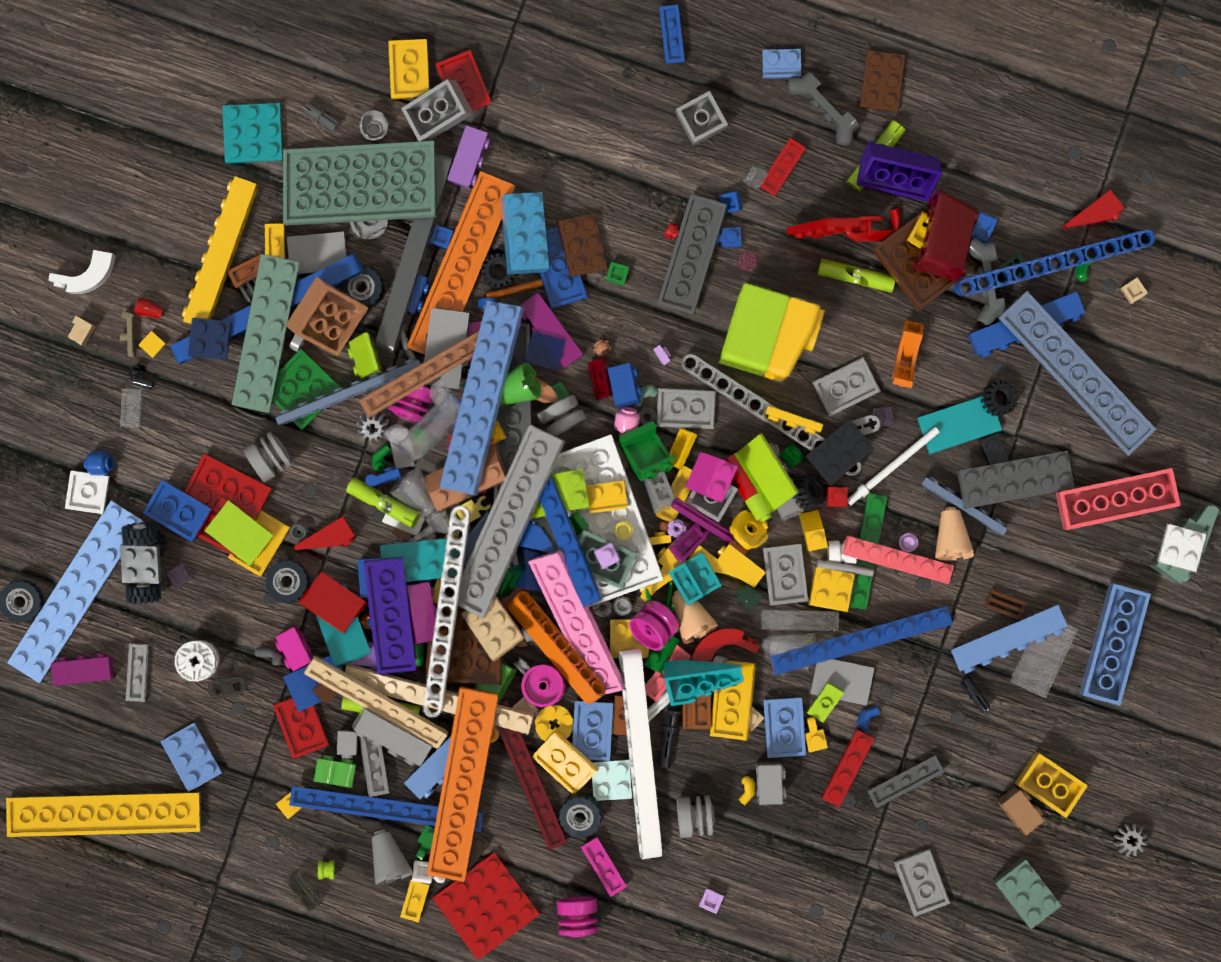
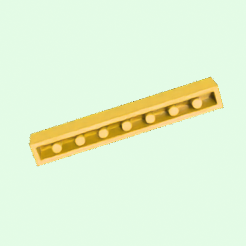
(221, 250)

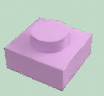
(662, 354)
(607, 555)
(711, 900)

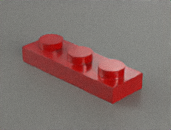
(782, 167)

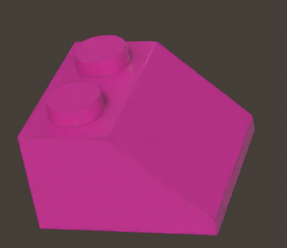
(711, 477)
(294, 648)

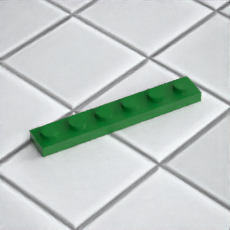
(869, 532)

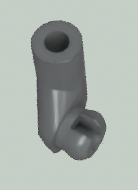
(269, 653)

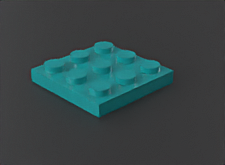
(252, 133)

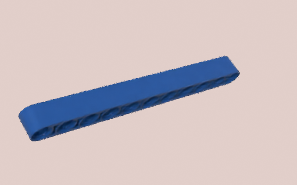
(1063, 262)
(333, 274)

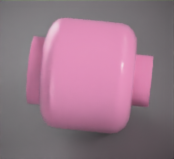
(626, 420)

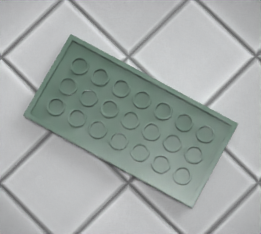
(359, 183)

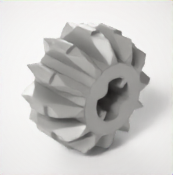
(366, 427)
(1133, 832)

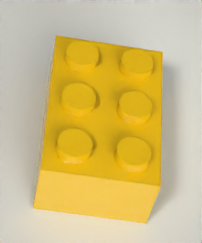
(1051, 784)

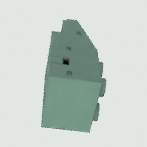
(1201, 522)

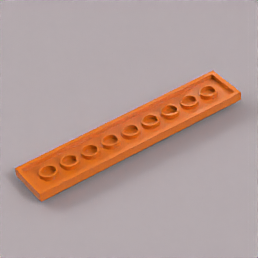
(465, 254)
(462, 784)

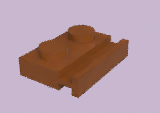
(697, 714)

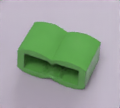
(334, 771)

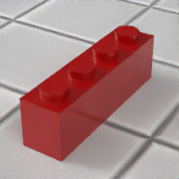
(847, 768)

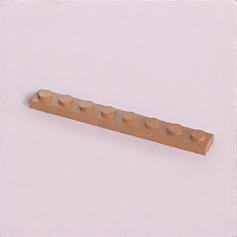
(419, 376)

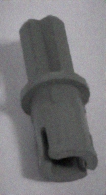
(320, 116)

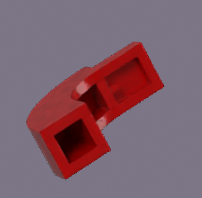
(712, 642)

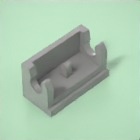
(659, 492)

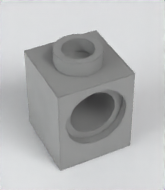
(347, 743)

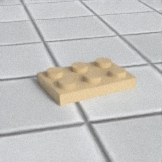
(496, 631)

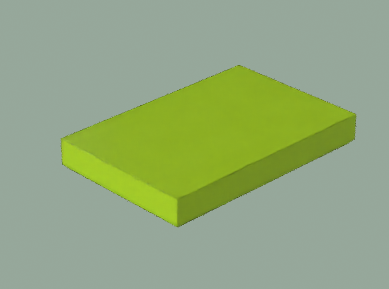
(239, 533)

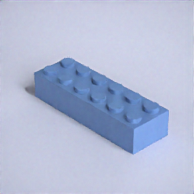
(1114, 644)

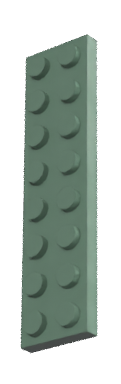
(265, 333)

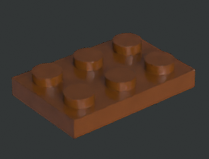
(882, 81)
(582, 245)

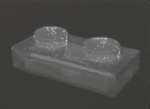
(131, 408)

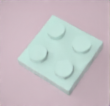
(612, 780)

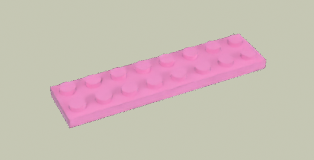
(574, 619)

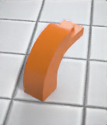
(907, 353)

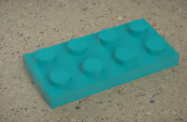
(421, 559)

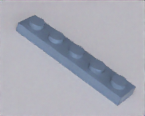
(978, 514)

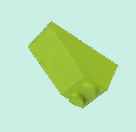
(365, 356)
(572, 491)

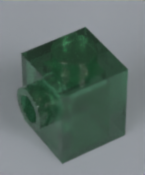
(747, 597)

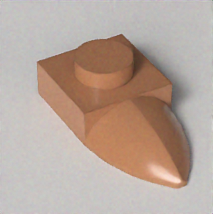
(548, 393)

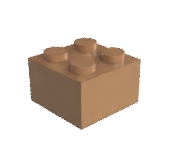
(1020, 810)

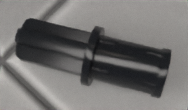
(975, 695)

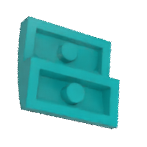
(695, 578)

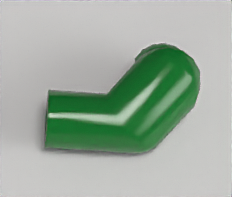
(1081, 271)

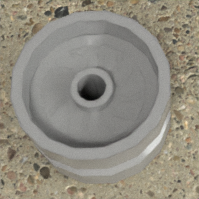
(561, 415)

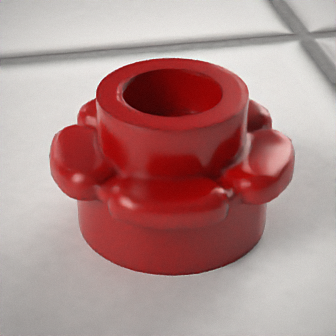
(671, 231)

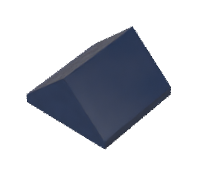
(527, 579)

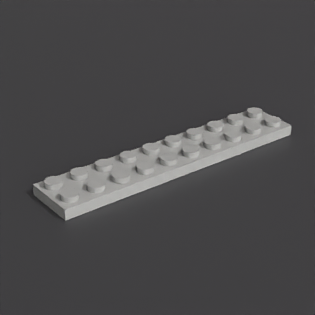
(508, 520)

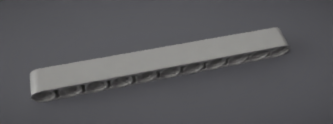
(745, 403)

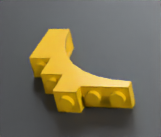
(729, 562)

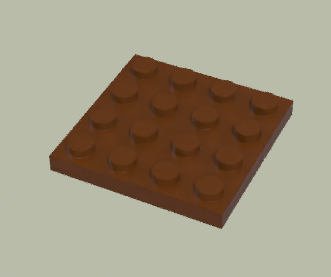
(898, 259)
(468, 658)

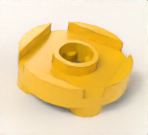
(741, 533)
(550, 713)

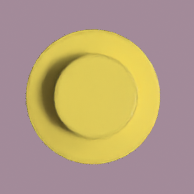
(623, 530)

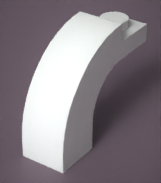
(97, 273)

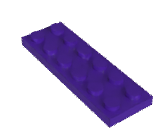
(390, 615)

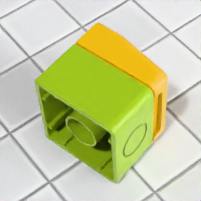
(769, 332)

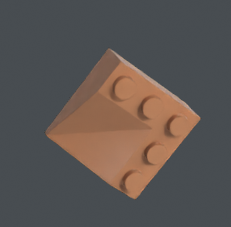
(326, 316)

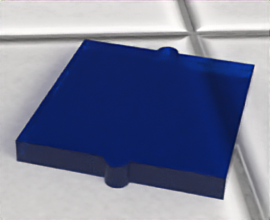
(544, 350)

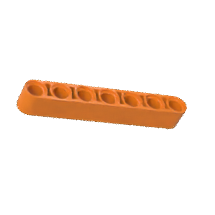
(556, 647)

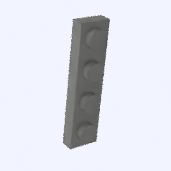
(905, 781)

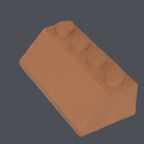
(493, 475)

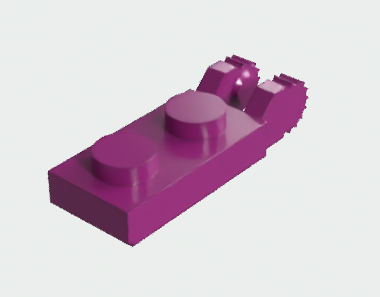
(688, 541)

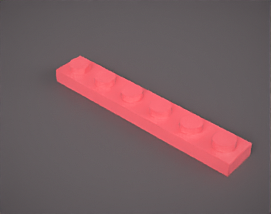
(897, 559)

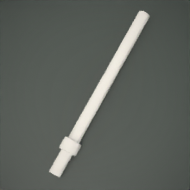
(863, 490)

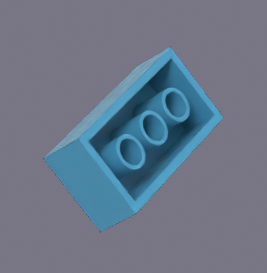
(524, 233)

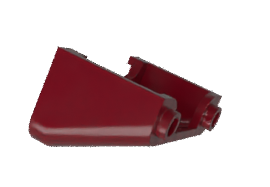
(946, 237)

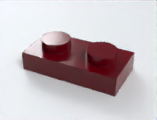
(600, 378)

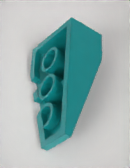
(692, 679)

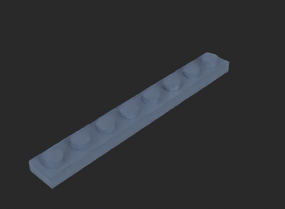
(341, 395)

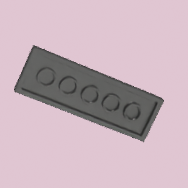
(692, 254)
(1015, 479)

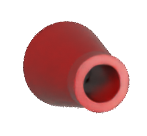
(147, 308)

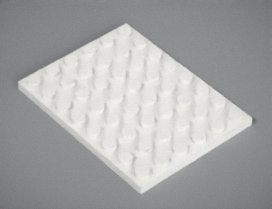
(603, 465)

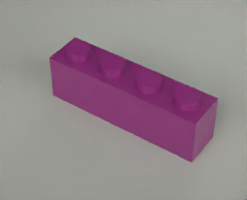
(546, 323)

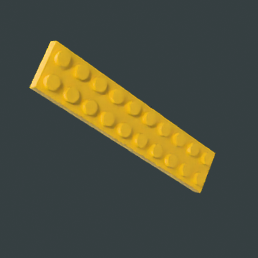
(103, 814)

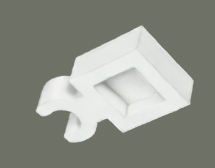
(420, 873)

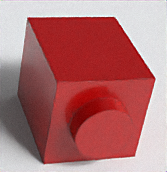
(836, 497)

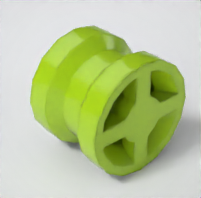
(326, 869)

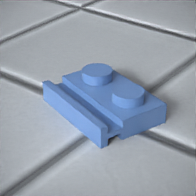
(781, 63)

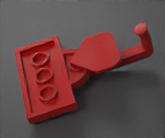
(837, 226)

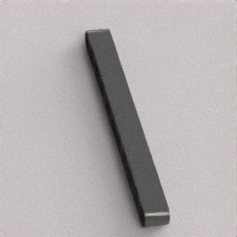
(411, 265)

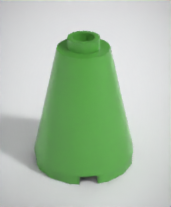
(521, 386)

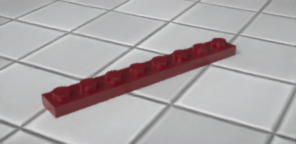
(532, 786)

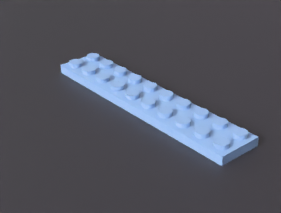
(73, 594)

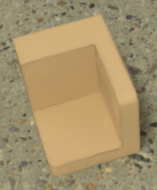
(81, 331)

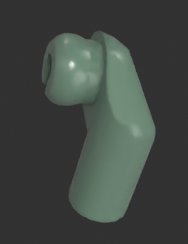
(648, 390)

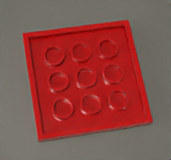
(217, 483)
(486, 906)

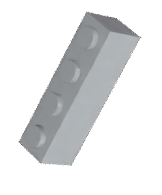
(390, 736)

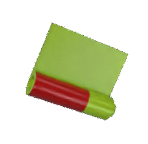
(761, 478)

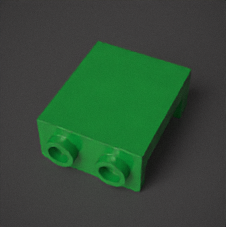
(646, 452)

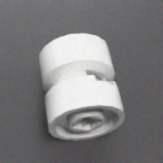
(834, 553)

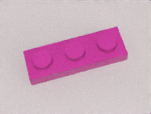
(603, 866)

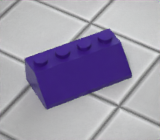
(898, 171)

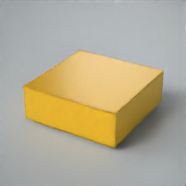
(152, 344)

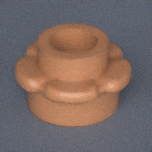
(602, 347)

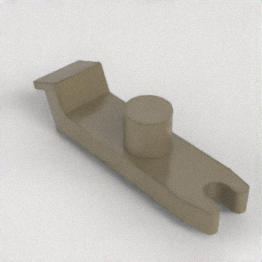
(129, 335)

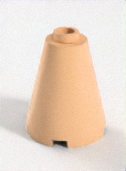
(953, 537)
(692, 619)

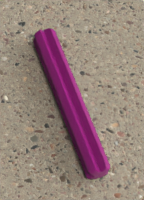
(702, 519)

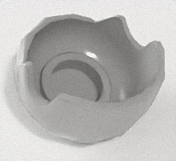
(373, 125)

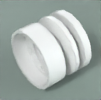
(205, 653)

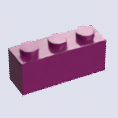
(422, 611)
(82, 669)

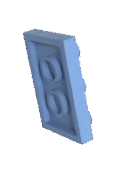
(784, 727)
(593, 729)
(191, 757)

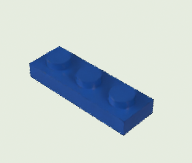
(671, 34)

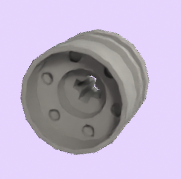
(268, 456)
(695, 816)

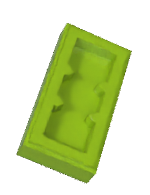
(825, 701)

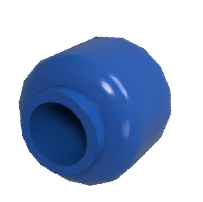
(99, 463)

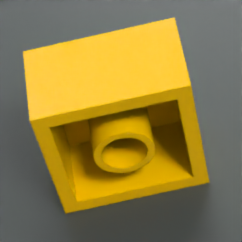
(831, 589)

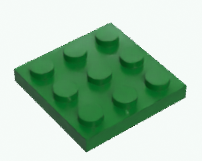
(302, 382)

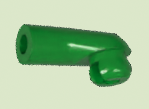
(378, 461)

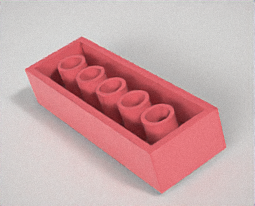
(1118, 499)

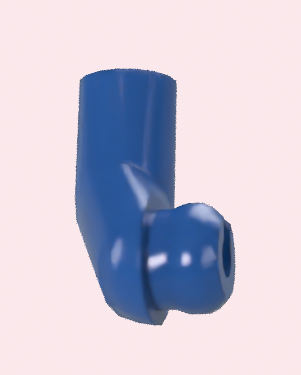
(865, 716)

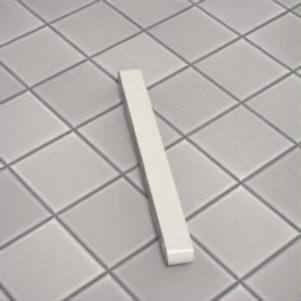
(441, 619)
(640, 754)

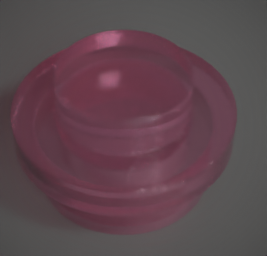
(747, 261)

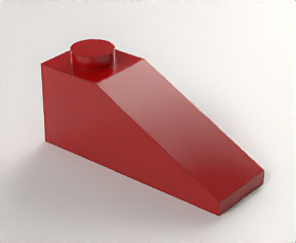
(1100, 211)
(333, 535)

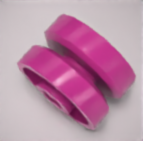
(653, 625)
(538, 695)

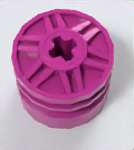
(411, 405)
(577, 916)

